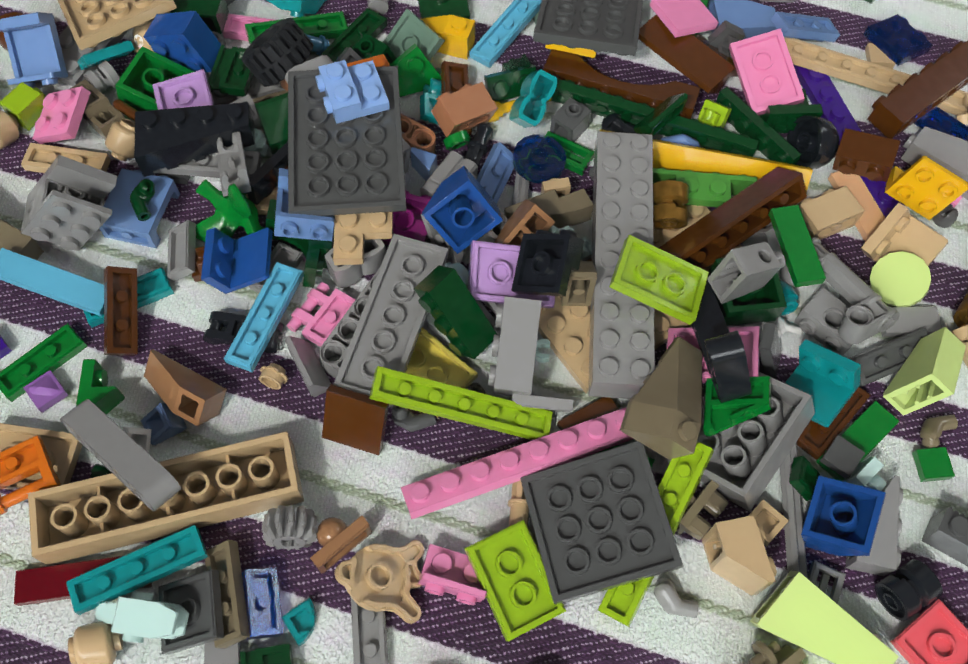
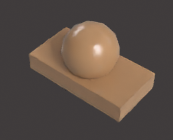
(338, 540)

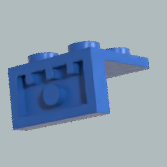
(238, 262)

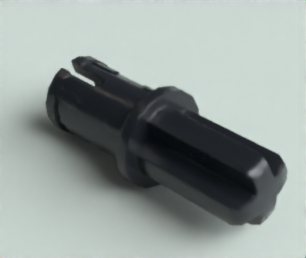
(478, 145)

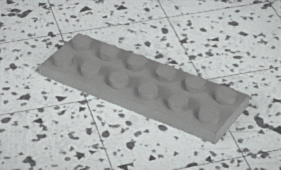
(391, 314)

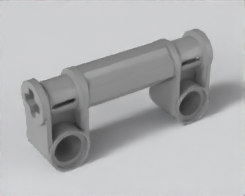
(867, 314)

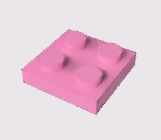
(61, 115)

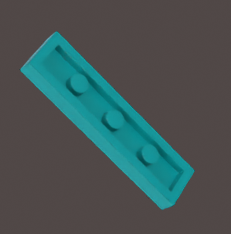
(136, 569)

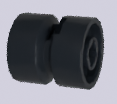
(908, 590)

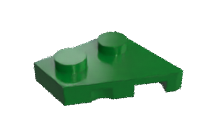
(414, 71)
(728, 414)

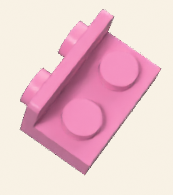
(450, 573)

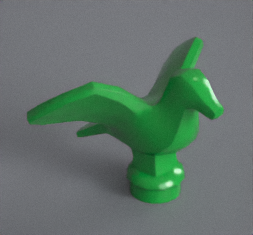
(230, 211)

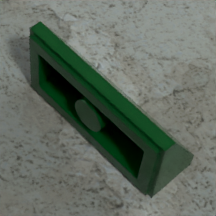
(662, 115)

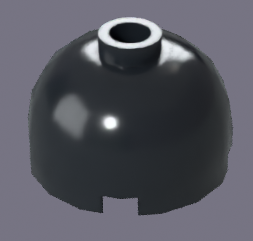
(815, 141)

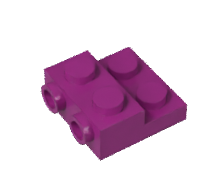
(410, 222)

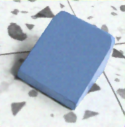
(423, 162)
(163, 423)

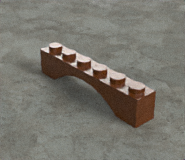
(572, 67)

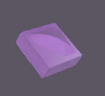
(45, 391)

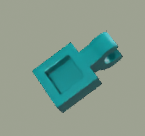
(428, 100)

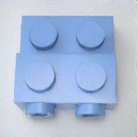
(351, 90)

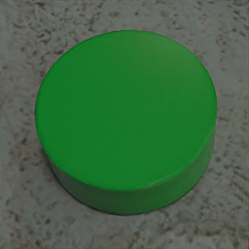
(456, 140)

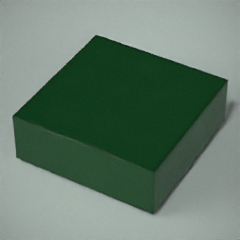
(803, 477)

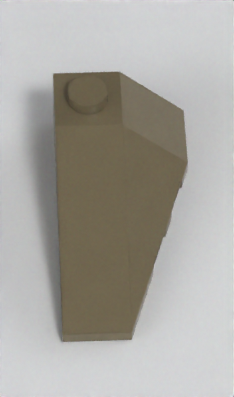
(669, 404)

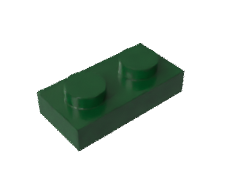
(507, 83)

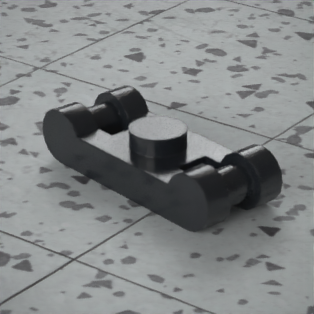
(234, 322)

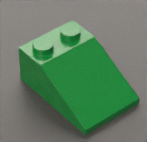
(144, 70)

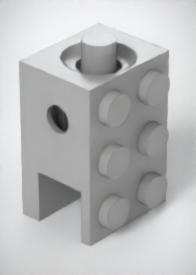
(68, 204)

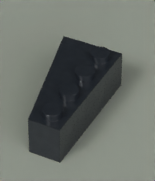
(188, 133)

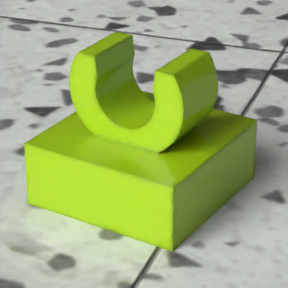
(714, 113)

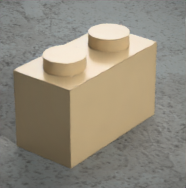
(831, 212)

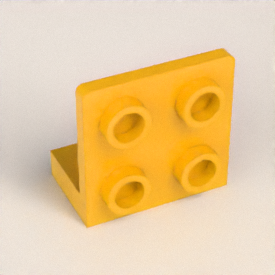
(925, 187)

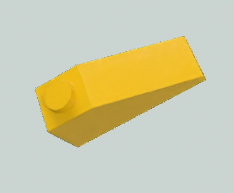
(457, 33)

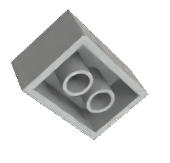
(515, 346)

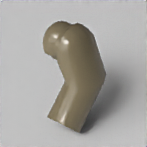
(933, 427)

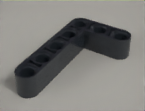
(721, 350)

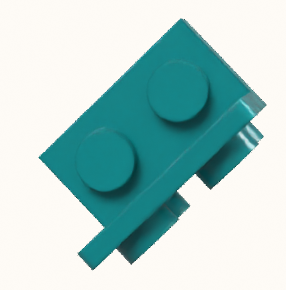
(827, 378)

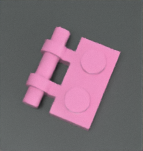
(327, 317)

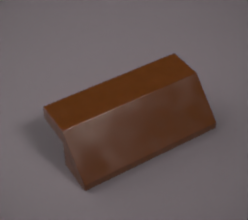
(689, 55)

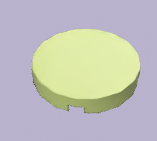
(900, 279)

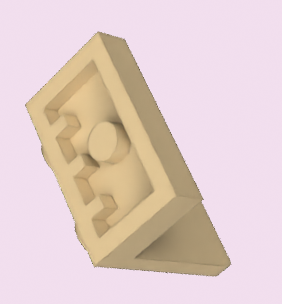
(906, 234)

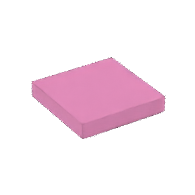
(684, 16)

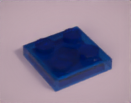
(898, 39)

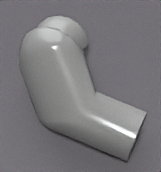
(671, 602)

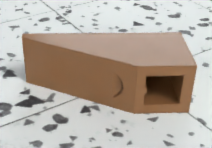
(184, 390)

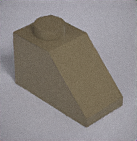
(580, 285)

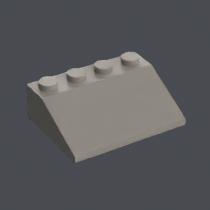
(754, 450)

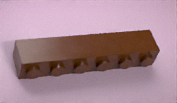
(921, 92)
(737, 218)

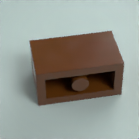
(866, 155)

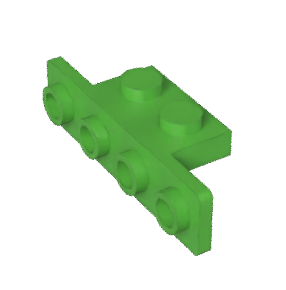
(706, 188)

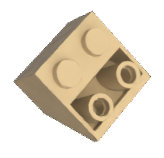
(739, 555)

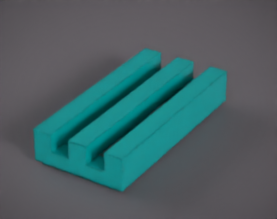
(108, 54)

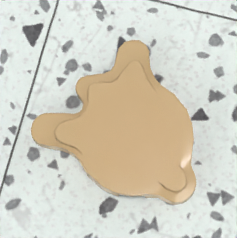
(382, 578)

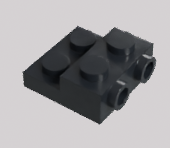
(547, 262)

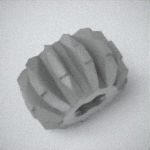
(289, 527)

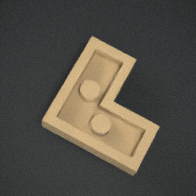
(353, 229)

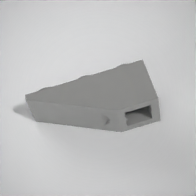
(884, 553)

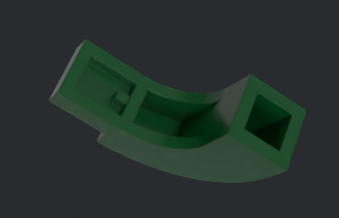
(312, 249)

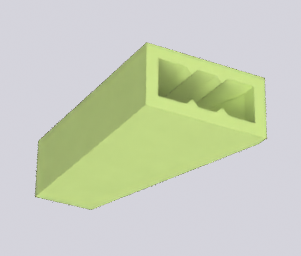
(818, 624)

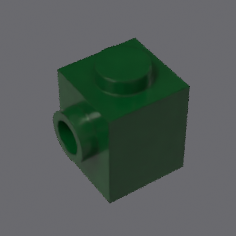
(370, 47)

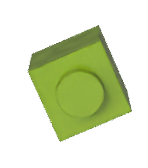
(24, 104)

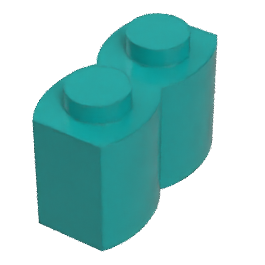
(534, 93)

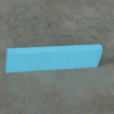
(504, 31)
(51, 282)
(264, 317)

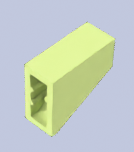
(927, 373)

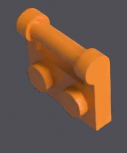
(21, 462)

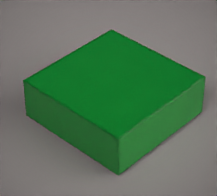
(933, 464)

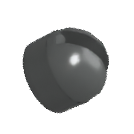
(948, 220)

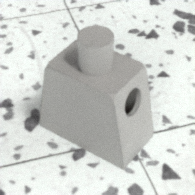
(754, 262)

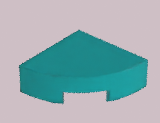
(301, 621)

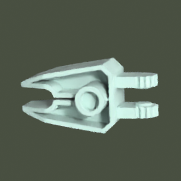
(143, 617)

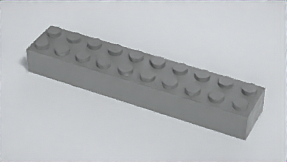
(623, 205)

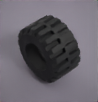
(277, 52)

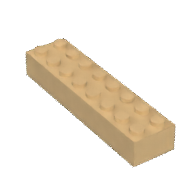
(214, 488)

